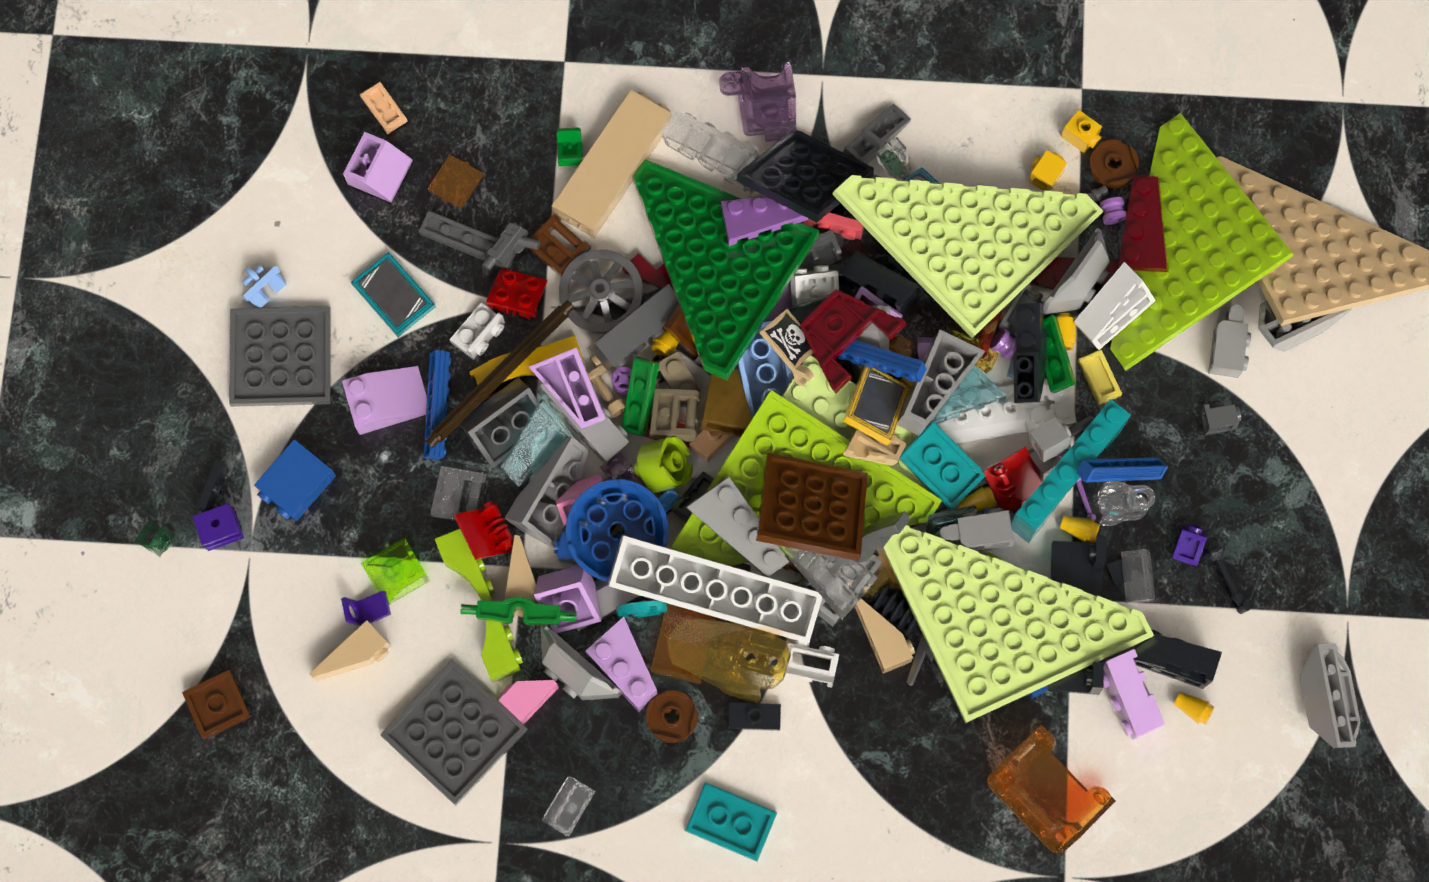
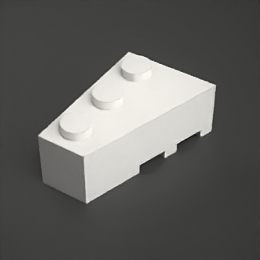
(1114, 307)

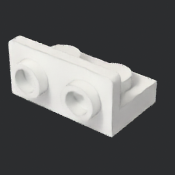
(813, 284)
(478, 331)

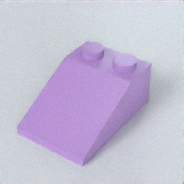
(385, 398)

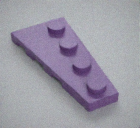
(755, 215)

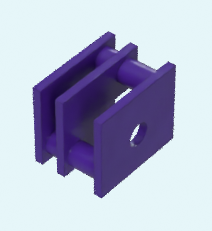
(218, 527)

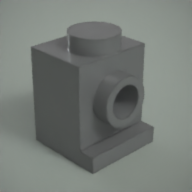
(1219, 418)

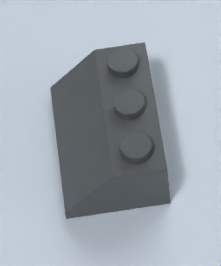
(500, 420)

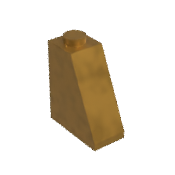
(726, 406)

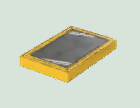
(876, 404)

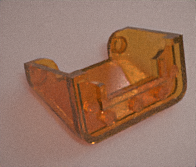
(1047, 793)

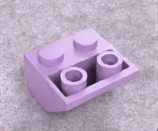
(377, 167)

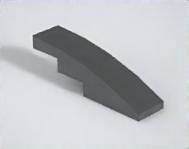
(877, 134)
(880, 532)

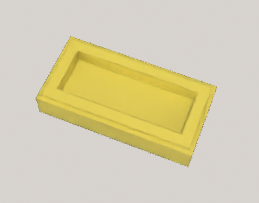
(1099, 377)

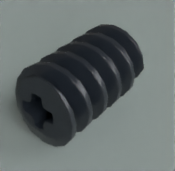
(895, 607)

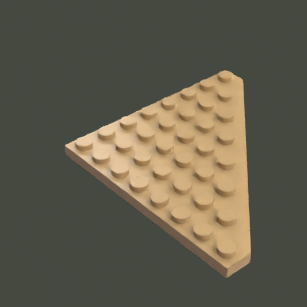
(1335, 256)

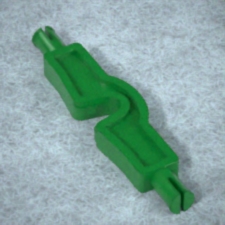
(532, 613)

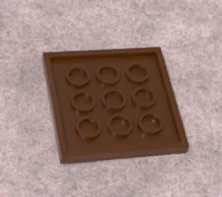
(812, 507)

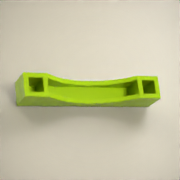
(497, 652)

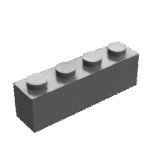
(635, 329)

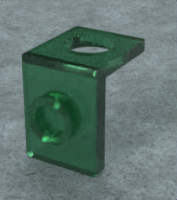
(160, 542)

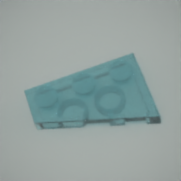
(972, 393)
(535, 444)

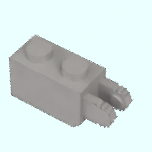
(1230, 344)
(981, 531)

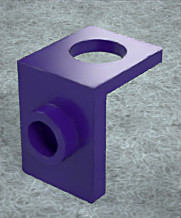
(370, 608)

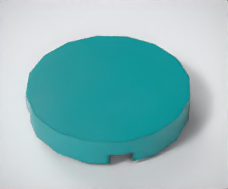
(642, 609)

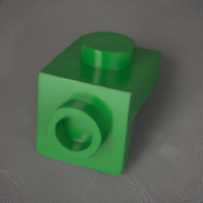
(569, 146)

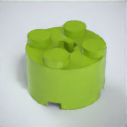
(664, 464)

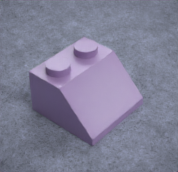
(572, 591)

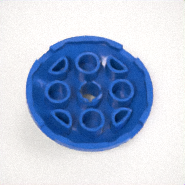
(611, 504)

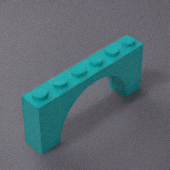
(1063, 477)

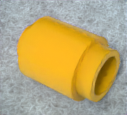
(1068, 329)

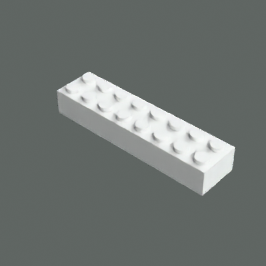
(715, 589)

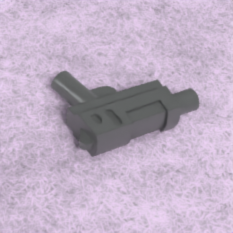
(511, 240)

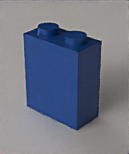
(294, 481)

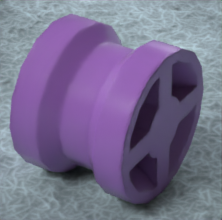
(1113, 210)
(1004, 344)
(619, 377)

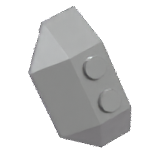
(1081, 277)
(1295, 333)
(573, 670)
(1330, 696)

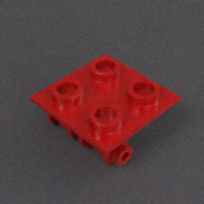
(516, 293)
(1013, 480)
(484, 531)

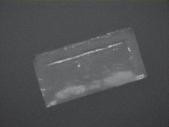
(1138, 576)
(568, 806)

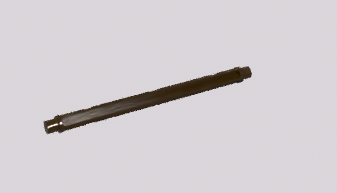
(499, 374)

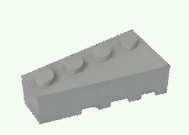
(602, 438)

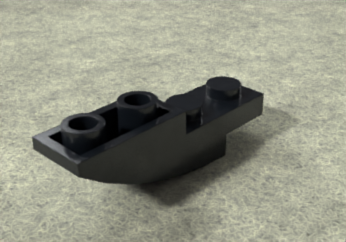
(1030, 359)

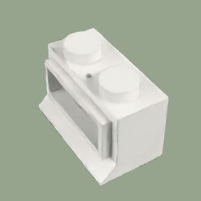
(809, 673)

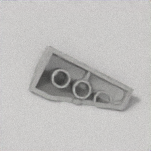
(536, 506)

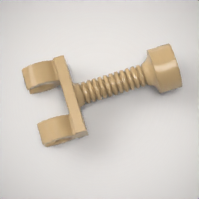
(615, 407)

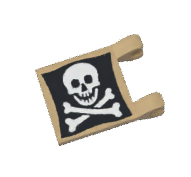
(790, 344)

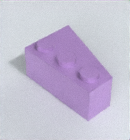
(571, 386)
(623, 665)
(1131, 696)

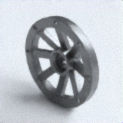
(601, 298)

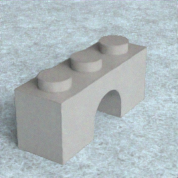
(1050, 444)

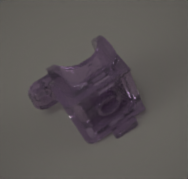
(764, 101)

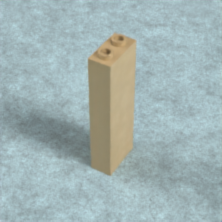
(611, 163)

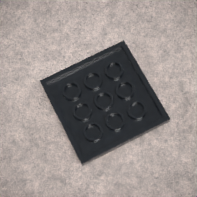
(802, 174)

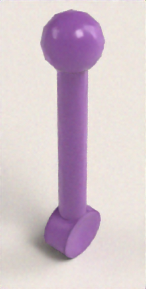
(1090, 515)

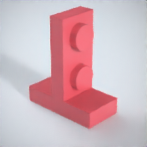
(842, 225)

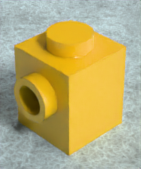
(1082, 132)
(1047, 170)

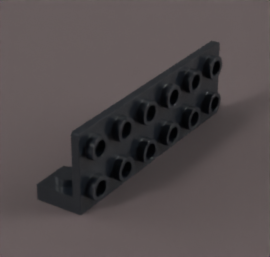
(1080, 567)

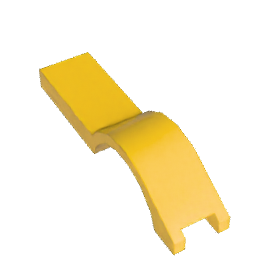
(538, 355)

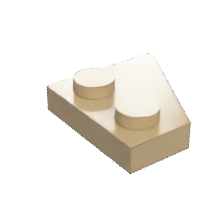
(867, 448)

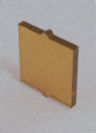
(455, 181)

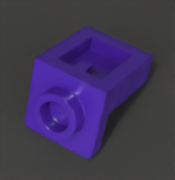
(1189, 544)

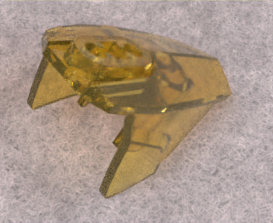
(719, 654)

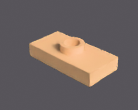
(383, 107)
(709, 444)

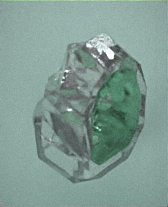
(894, 159)

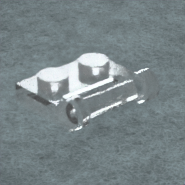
(450, 489)

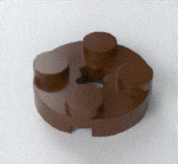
(1119, 153)
(663, 704)

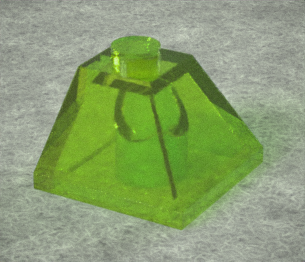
(395, 571)

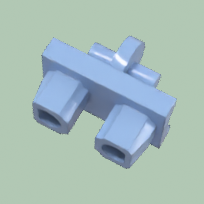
(255, 294)

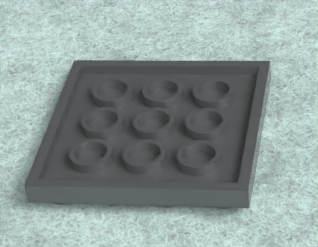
(280, 356)
(453, 732)

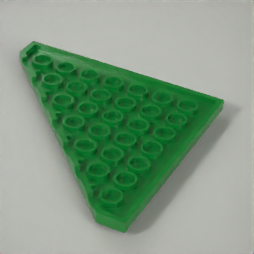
(718, 286)

